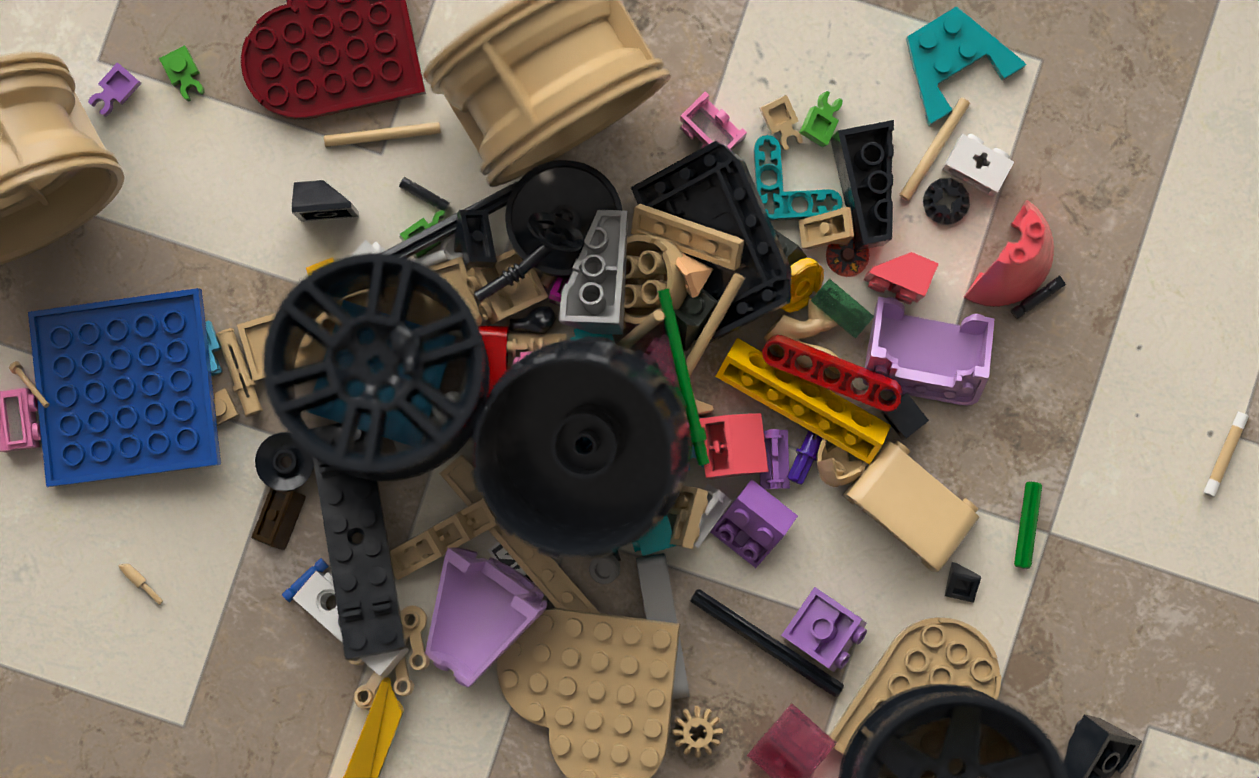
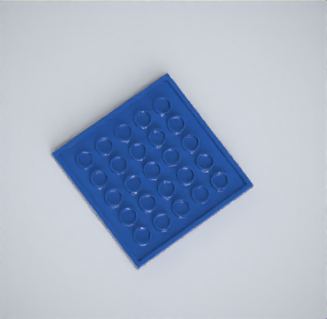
(124, 387)

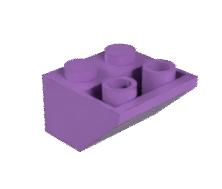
(754, 523)

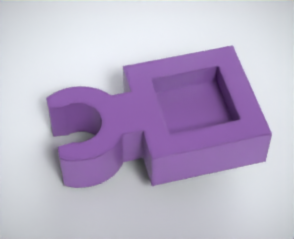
(117, 85)

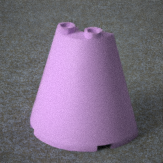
(479, 613)

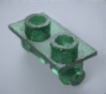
(842, 308)

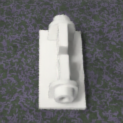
(716, 506)

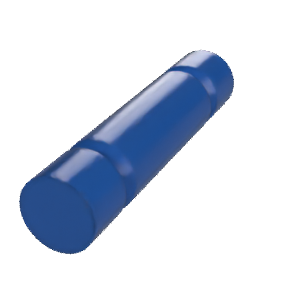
(319, 566)

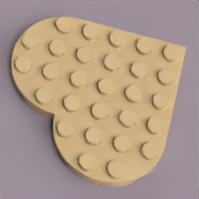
(925, 654)
(598, 689)

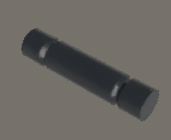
(424, 194)

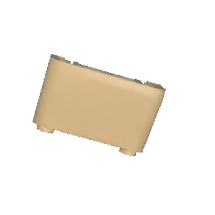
(912, 505)

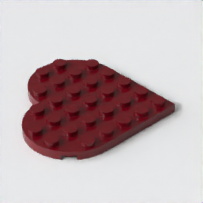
(331, 57)

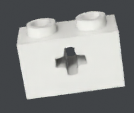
(963, 159)

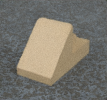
(826, 229)

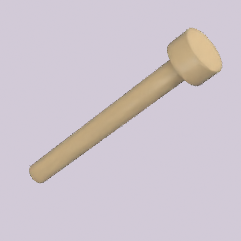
(16, 368)

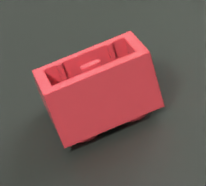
(905, 276)
(735, 445)

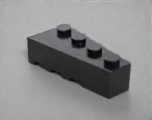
(866, 180)

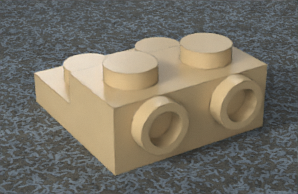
(510, 298)

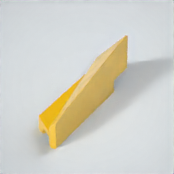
(376, 734)

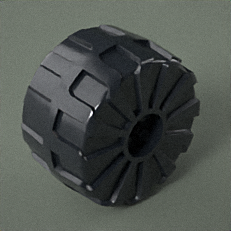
(553, 488)

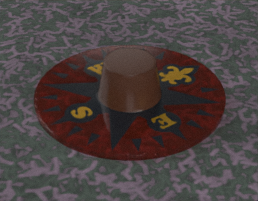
(846, 260)

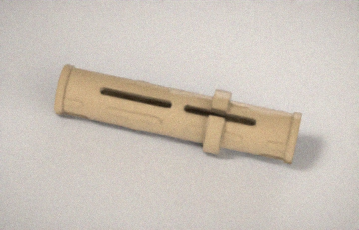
(250, 405)

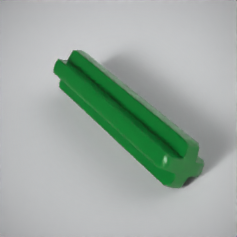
(1028, 525)

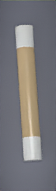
(1226, 454)

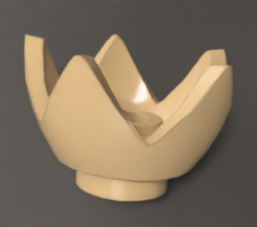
(835, 466)

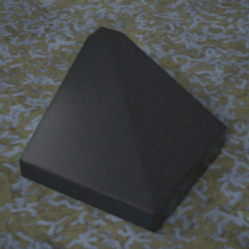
(962, 583)

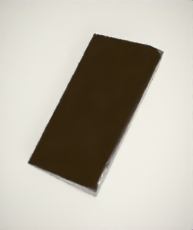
(278, 518)

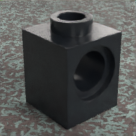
(906, 417)

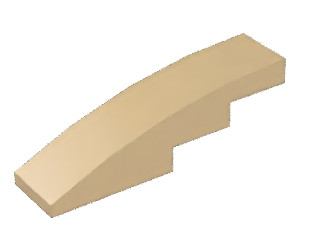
(436, 540)

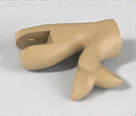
(796, 330)

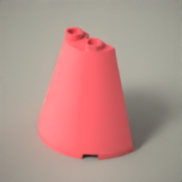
(1020, 265)

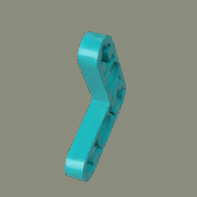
(784, 199)

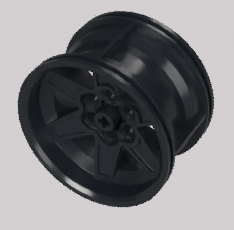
(880, 735)

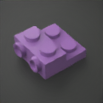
(825, 630)

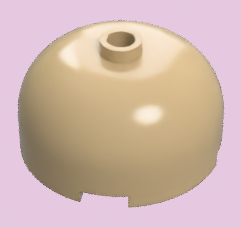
(650, 269)

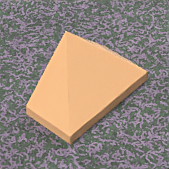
(694, 273)

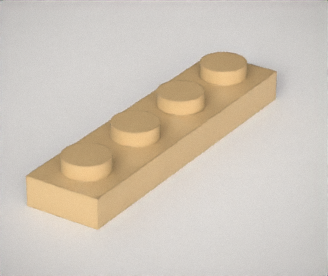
(689, 236)

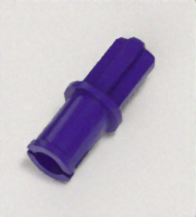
(805, 457)

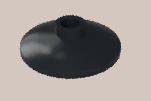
(269, 462)

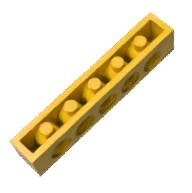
(804, 402)

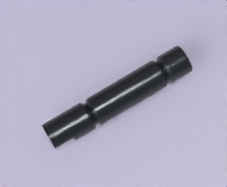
(1038, 297)

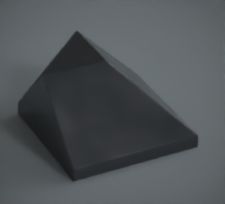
(320, 202)

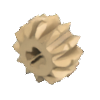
(700, 741)

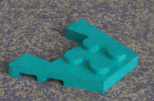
(949, 47)

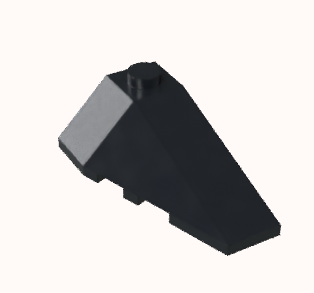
(1098, 749)

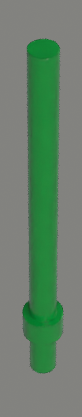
(696, 430)

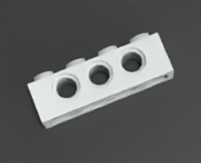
(313, 599)

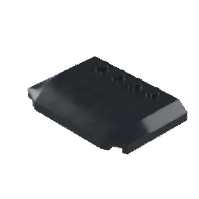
(719, 193)

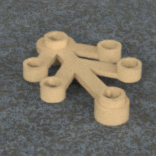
(412, 632)

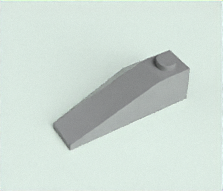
(596, 288)

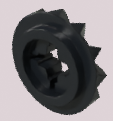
(941, 213)

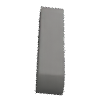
(660, 607)

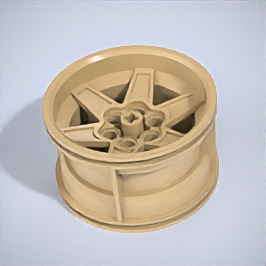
(544, 79)
(50, 156)

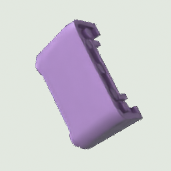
(929, 355)

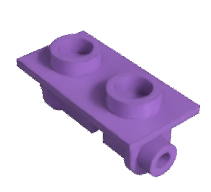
(778, 460)

